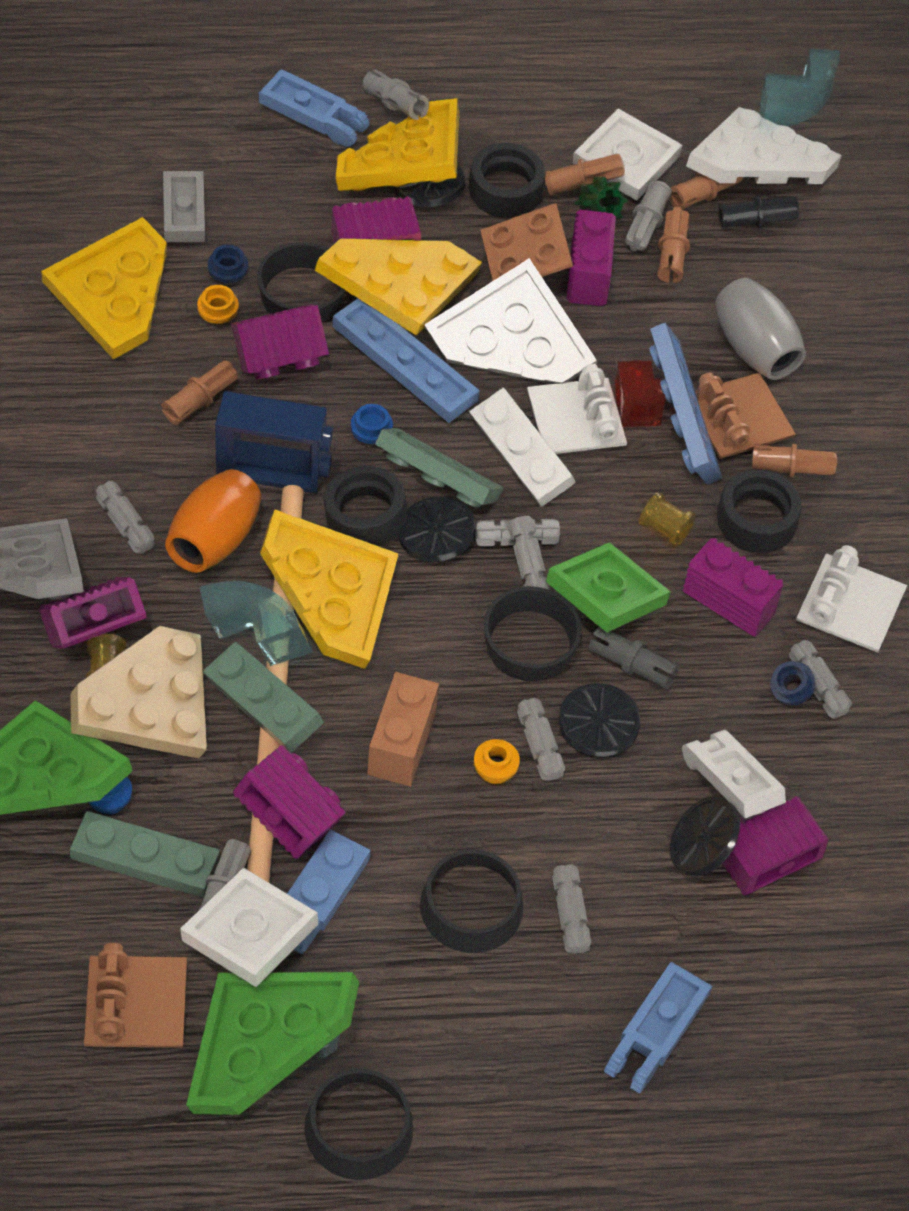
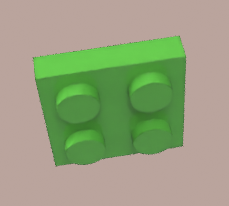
(608, 587)

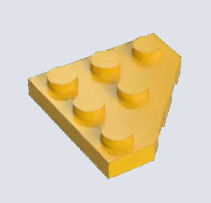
(405, 151)
(400, 277)
(113, 285)
(331, 583)

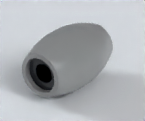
(760, 328)

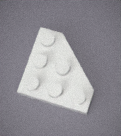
(761, 149)
(513, 330)

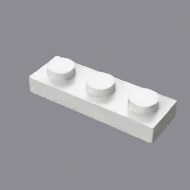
(522, 447)

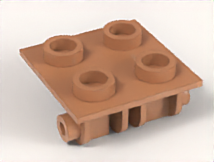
(529, 236)
(741, 414)
(135, 1000)

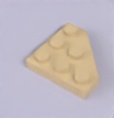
(147, 696)

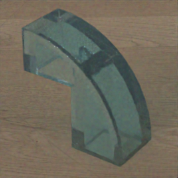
(796, 98)
(246, 605)

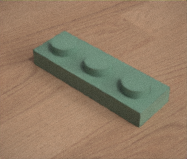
(438, 467)
(263, 697)
(144, 854)

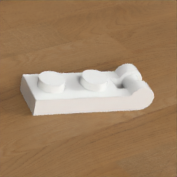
(735, 773)

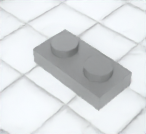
(184, 206)

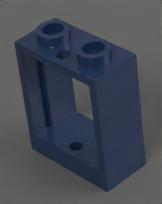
(278, 420)

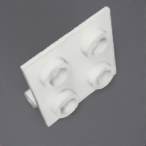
(578, 413)
(851, 600)

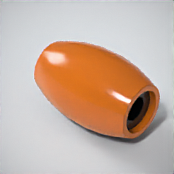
(213, 520)

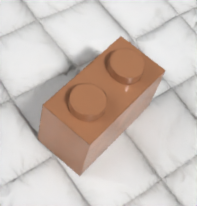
(403, 729)

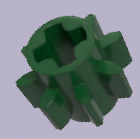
(600, 189)

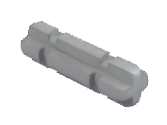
(125, 517)
(487, 533)
(528, 552)
(836, 701)
(541, 739)
(571, 909)

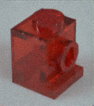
(638, 394)

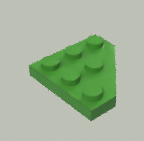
(51, 766)
(265, 1034)

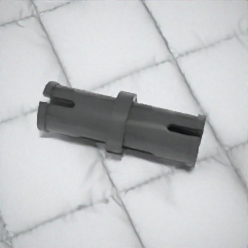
(634, 657)

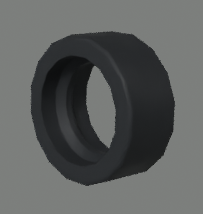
(506, 158)
(360, 482)
(762, 485)

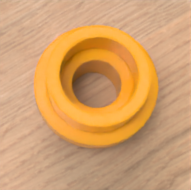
(217, 304)
(494, 771)

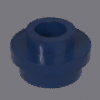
(227, 264)
(784, 675)

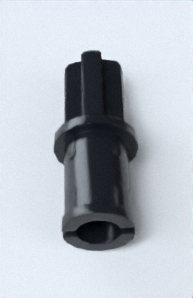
(758, 211)

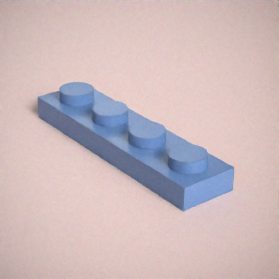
(406, 359)
(680, 391)

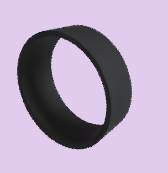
(291, 256)
(536, 600)
(467, 939)
(352, 1166)

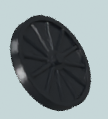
(433, 193)
(437, 529)
(599, 720)
(705, 836)

